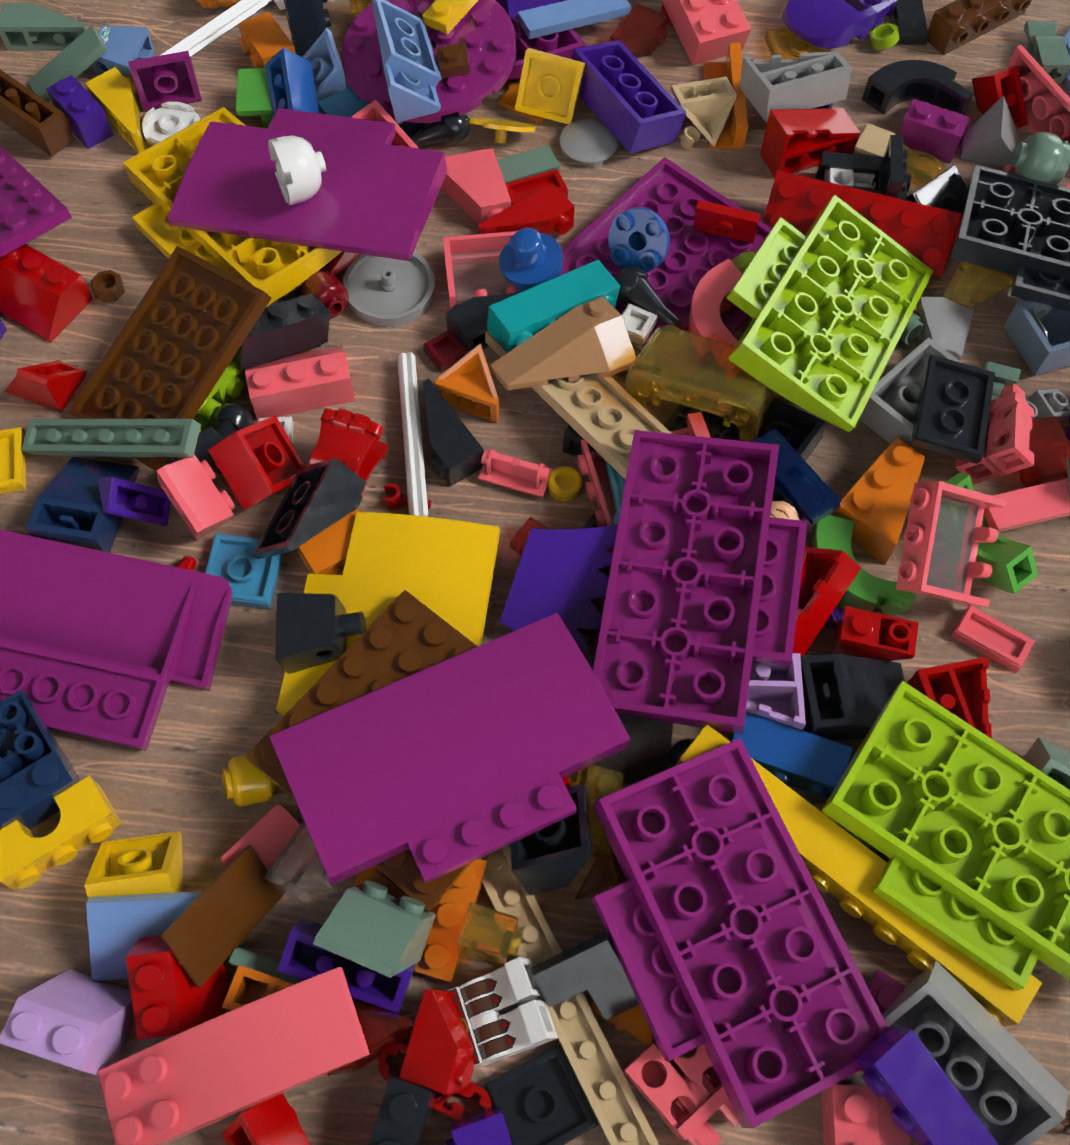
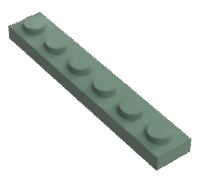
(112, 437)

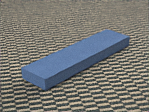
(569, 15)

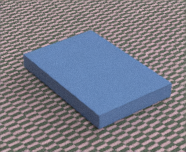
(121, 920)

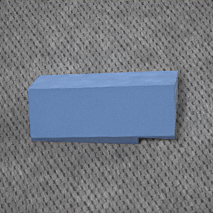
(407, 62)

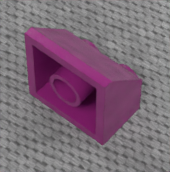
(165, 80)
(933, 129)

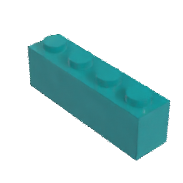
(534, 309)

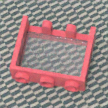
(474, 266)
(944, 542)

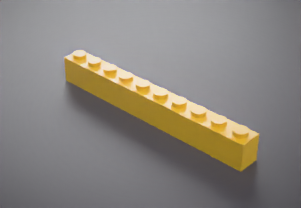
(850, 874)

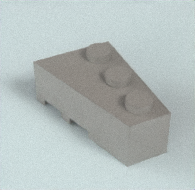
(795, 83)

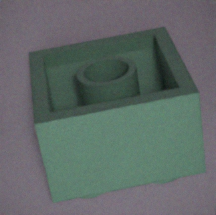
(377, 929)

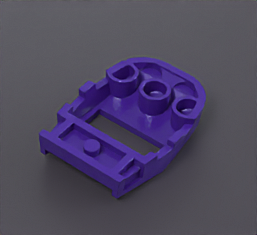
(835, 22)

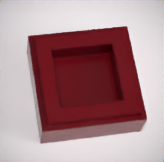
(444, 350)

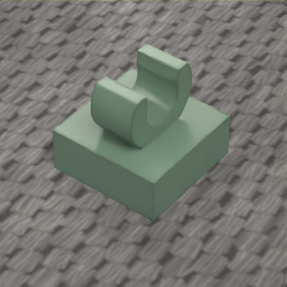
(1003, 376)

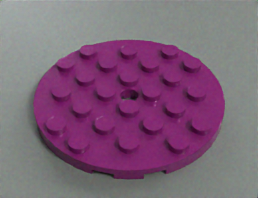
(489, 48)

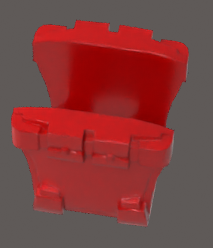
(351, 440)

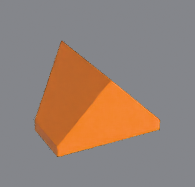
(470, 386)

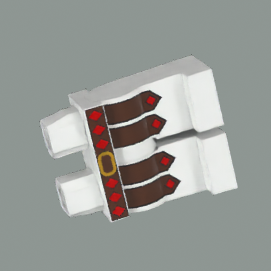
(482, 1009)

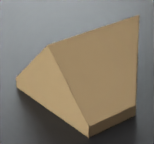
(706, 104)

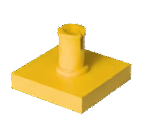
(549, 86)

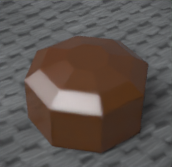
(107, 286)

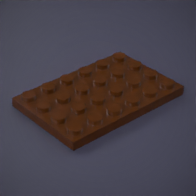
(173, 345)

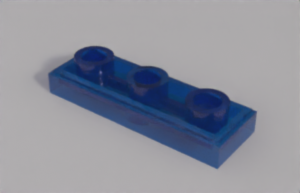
(800, 481)

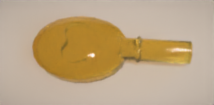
(922, 166)

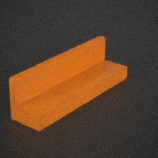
(736, 125)

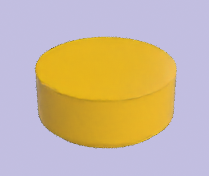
(564, 484)

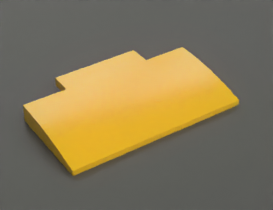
(260, 262)
(432, 558)

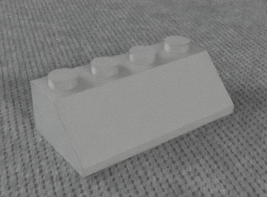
(980, 1057)

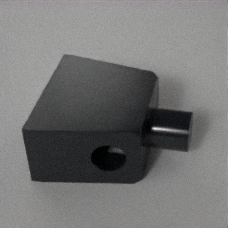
(312, 629)

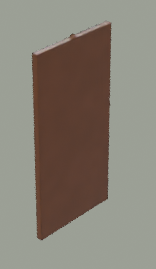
(222, 917)

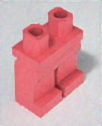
(1006, 438)
(682, 1100)

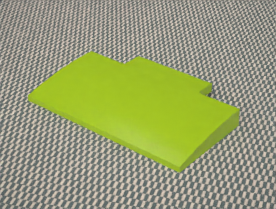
(826, 311)
(967, 833)

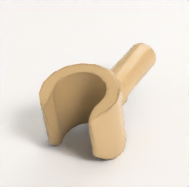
(689, 136)

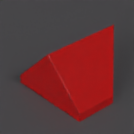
(47, 383)

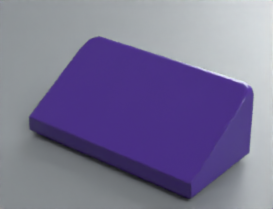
(134, 501)

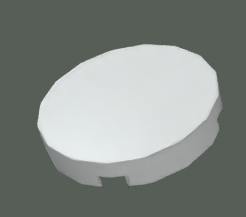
(167, 121)

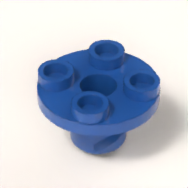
(638, 239)
(530, 259)

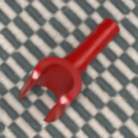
(398, 498)

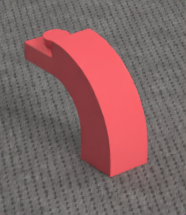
(711, 302)

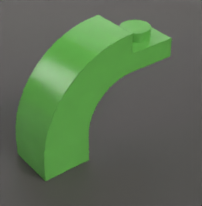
(1010, 561)
(865, 590)

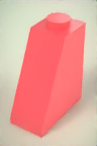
(476, 184)

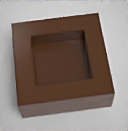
(453, 60)

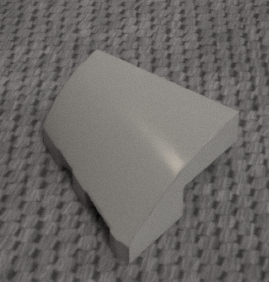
(945, 323)

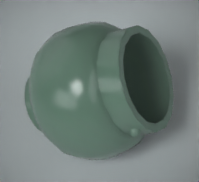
(1042, 158)

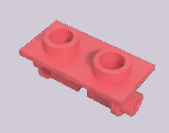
(514, 473)

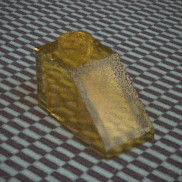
(488, 936)

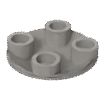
(588, 142)

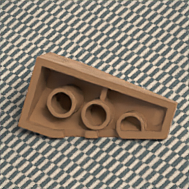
(576, 344)

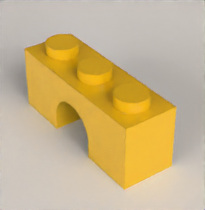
(84, 820)

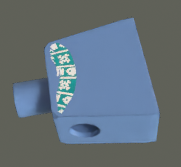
(123, 45)

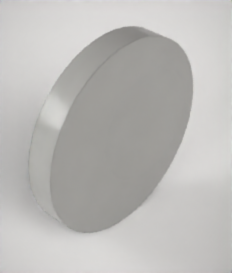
(389, 290)

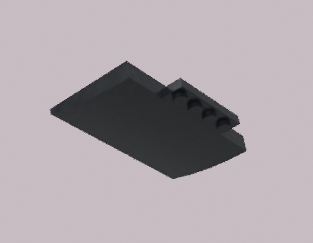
(1020, 231)

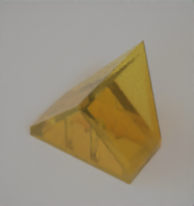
(975, 284)

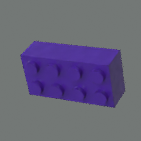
(627, 97)

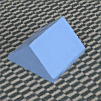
(326, 66)

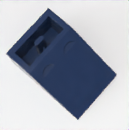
(72, 505)
(30, 765)

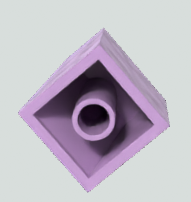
(72, 1022)

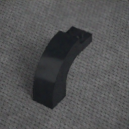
(918, 81)

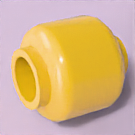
(246, 783)

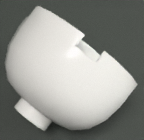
(296, 168)

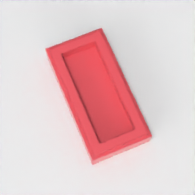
(992, 638)

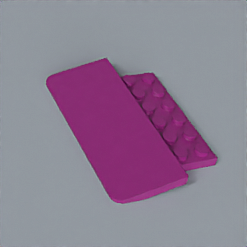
(103, 635)

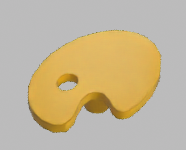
(502, 126)

